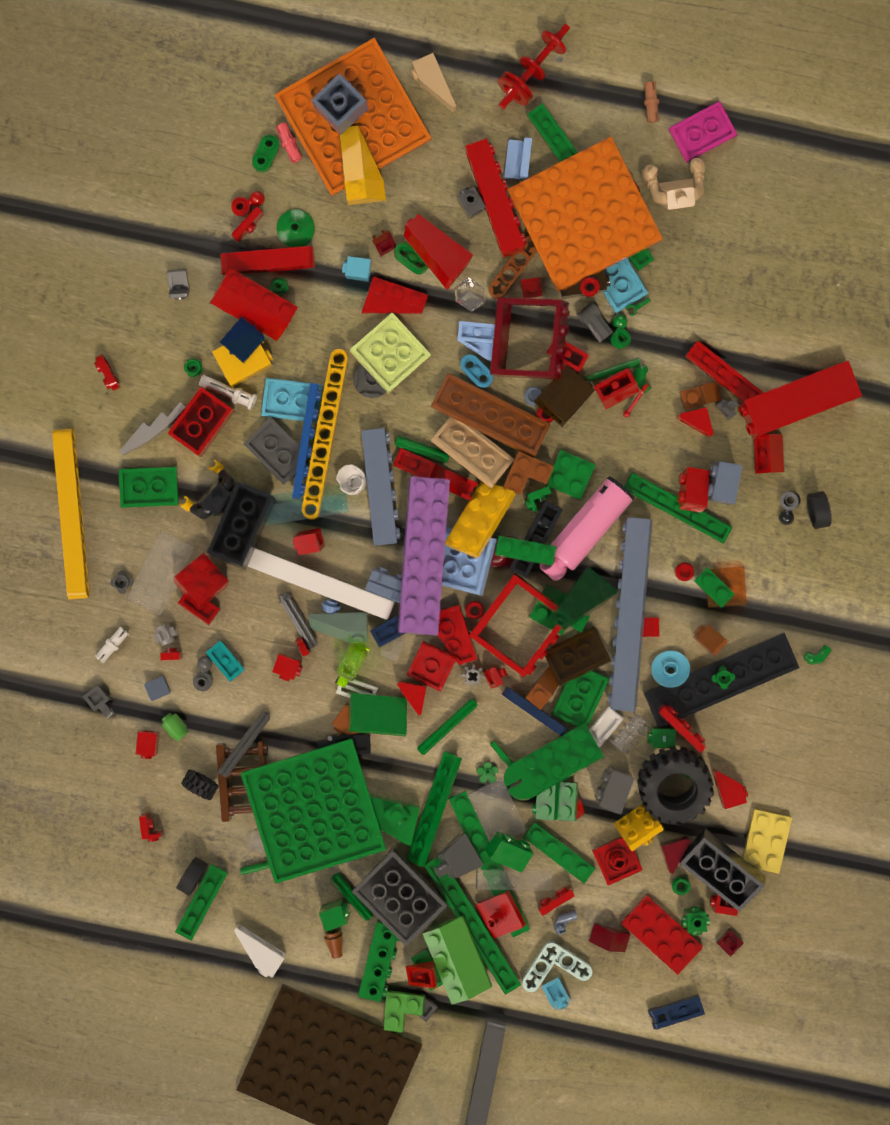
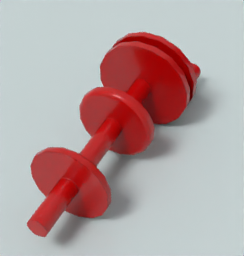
(515, 87)

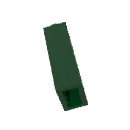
(583, 598)

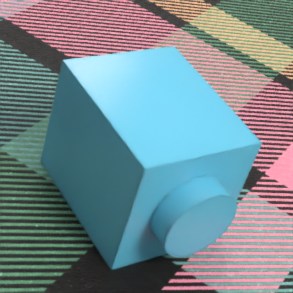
(357, 268)

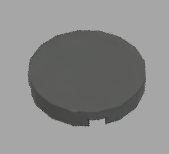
(366, 383)

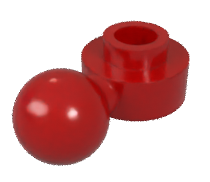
(256, 198)

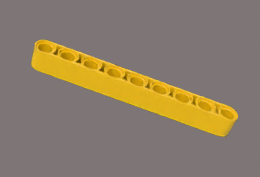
(323, 424)
(70, 513)

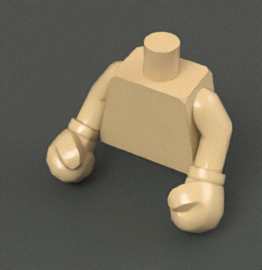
(676, 193)

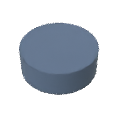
(531, 394)

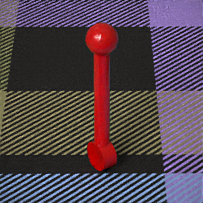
(626, 413)

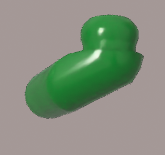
(640, 376)
(817, 658)

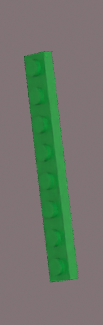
(474, 831)
(484, 942)

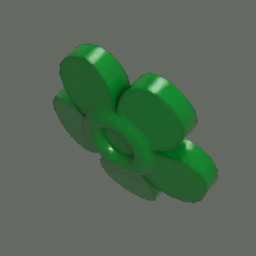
(487, 772)

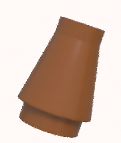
(334, 942)

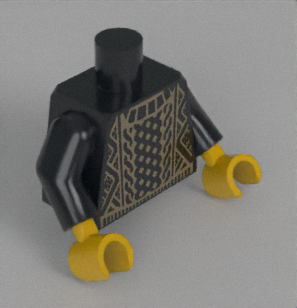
(215, 497)

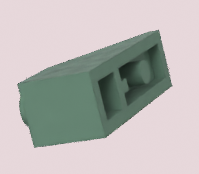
(343, 626)

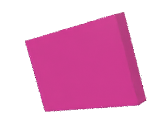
(702, 131)

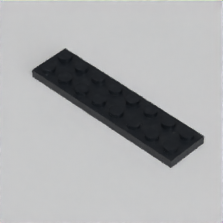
(750, 666)

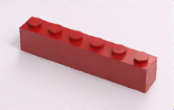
(494, 197)

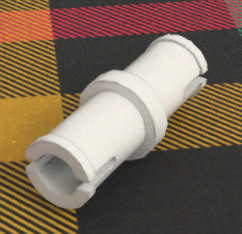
(111, 645)

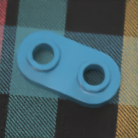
(476, 371)

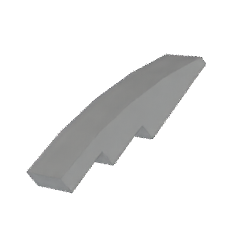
(147, 433)

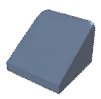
(157, 688)

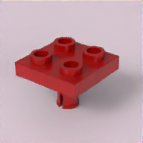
(616, 860)

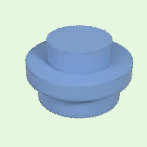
(331, 606)

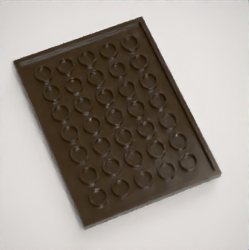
(327, 1063)

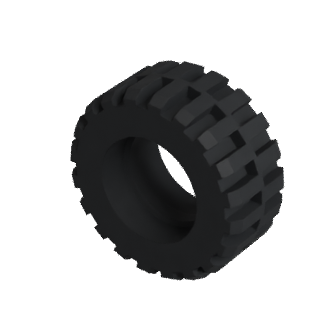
(679, 807)

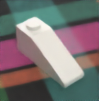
(263, 954)

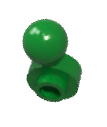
(620, 337)

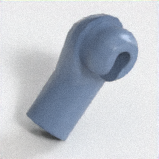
(562, 920)

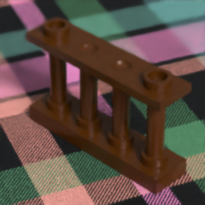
(227, 791)

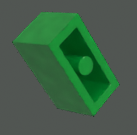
(509, 851)
(334, 914)

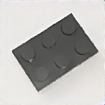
(275, 450)

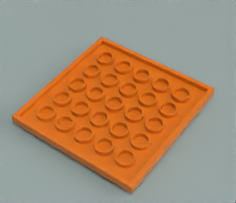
(388, 126)
(584, 214)

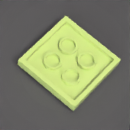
(390, 352)

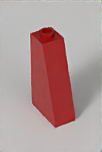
(437, 250)

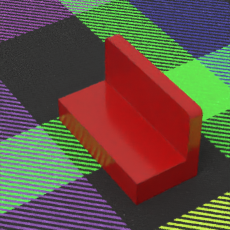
(769, 454)

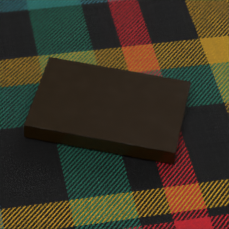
(577, 656)

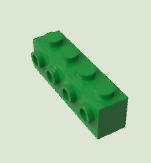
(378, 963)

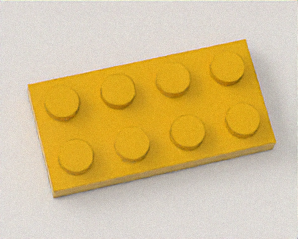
(479, 519)

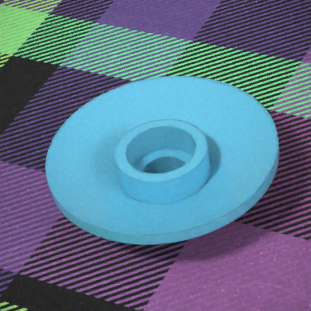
(670, 660)

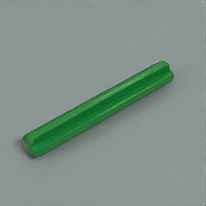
(447, 726)

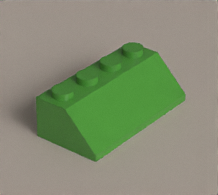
(457, 959)

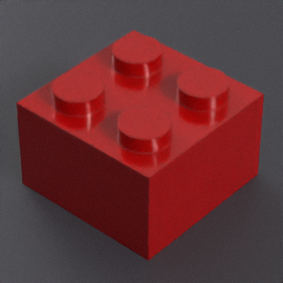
(201, 581)

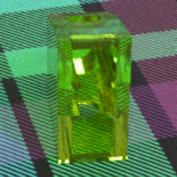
(354, 657)

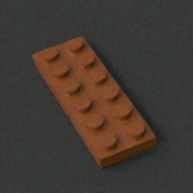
(490, 415)

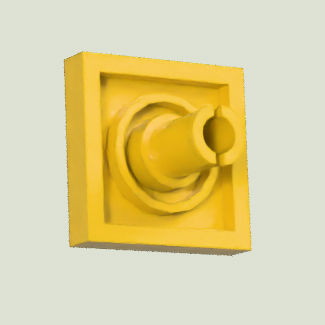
(638, 827)

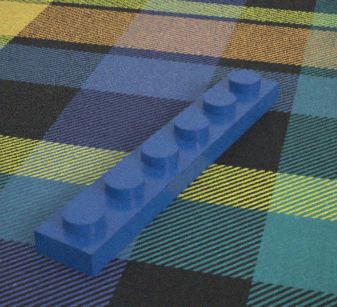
(307, 434)

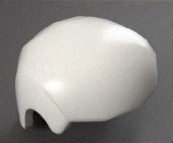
(351, 479)

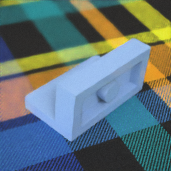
(518, 159)

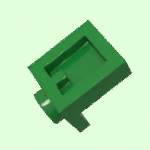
(540, 495)

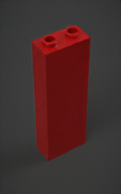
(799, 399)

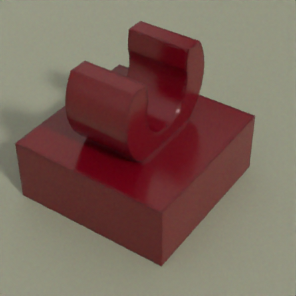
(384, 243)
(729, 942)

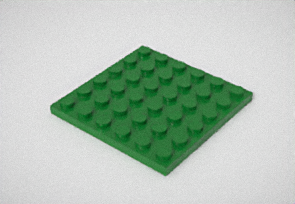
(313, 811)

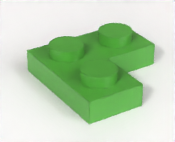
(400, 1004)

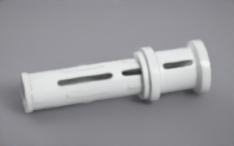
(237, 395)

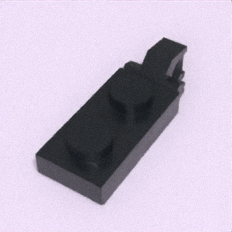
(361, 741)

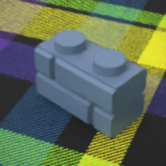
(384, 584)

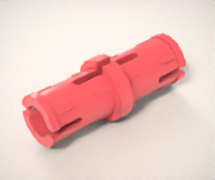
(288, 142)

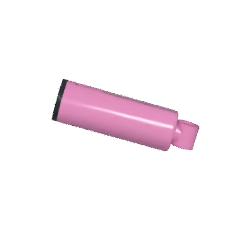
(588, 527)

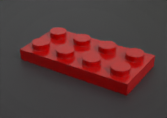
(662, 934)

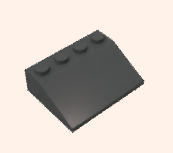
(400, 896)

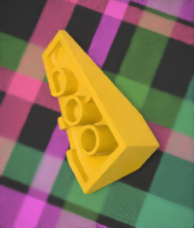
(361, 173)

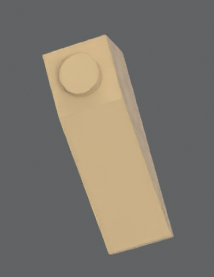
(432, 80)

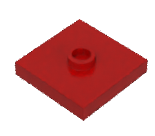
(431, 666)

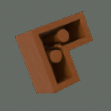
(524, 468)

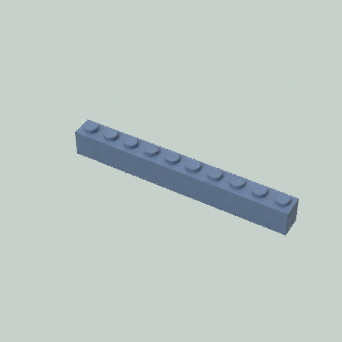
(631, 614)

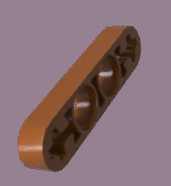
(513, 266)

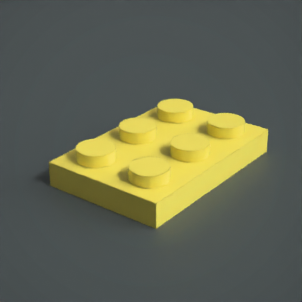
(766, 840)

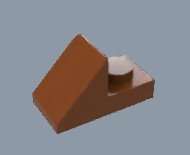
(700, 395)

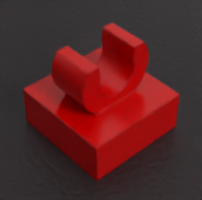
(494, 676)

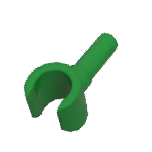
(638, 306)

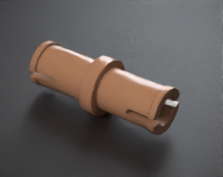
(651, 102)

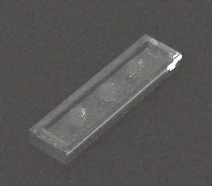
(513, 880)

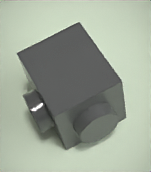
(470, 202)

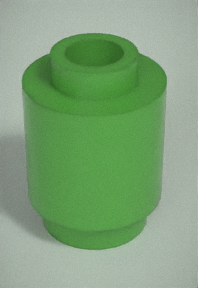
(174, 726)

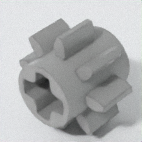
(165, 634)
(472, 681)

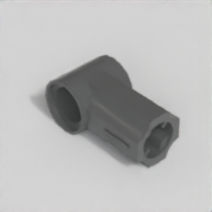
(591, 318)

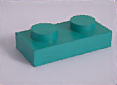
(225, 661)

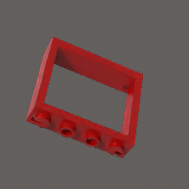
(541, 652)

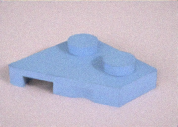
(477, 337)

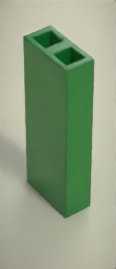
(501, 753)

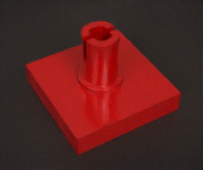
(501, 914)

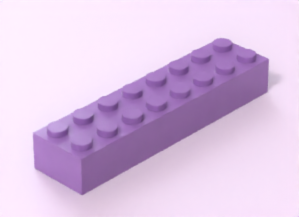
(423, 555)

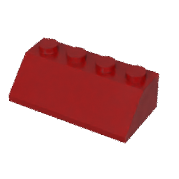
(254, 303)

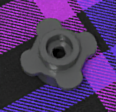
(121, 577)

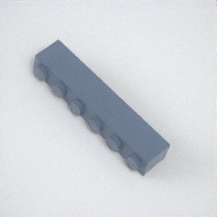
(379, 486)

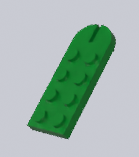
(552, 763)

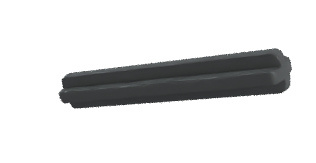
(244, 744)

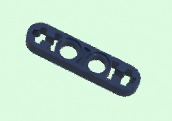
(534, 711)

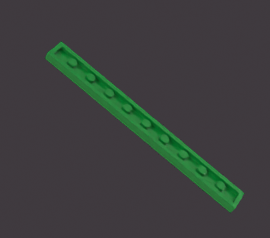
(563, 149)

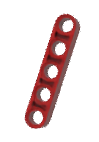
(268, 260)

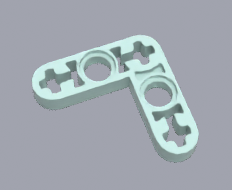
(556, 959)

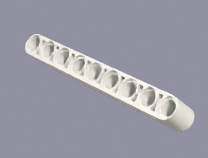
(321, 583)

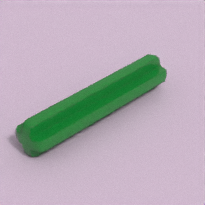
(421, 449)
(346, 890)

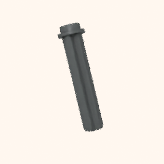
(298, 620)

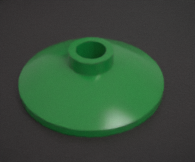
(298, 237)

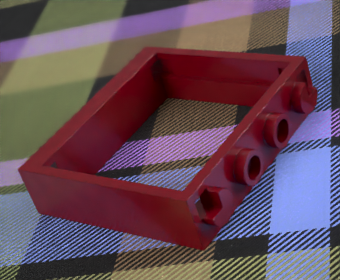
(501, 338)

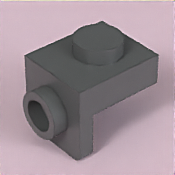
(178, 284)

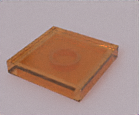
(735, 580)

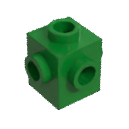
(691, 915)

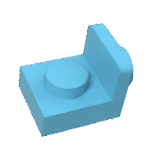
(556, 994)

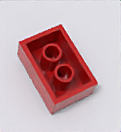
(201, 422)

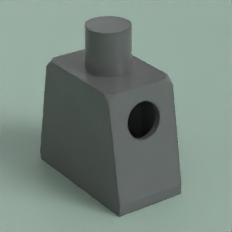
(458, 858)

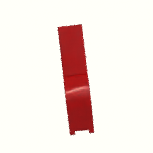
(426, 469)

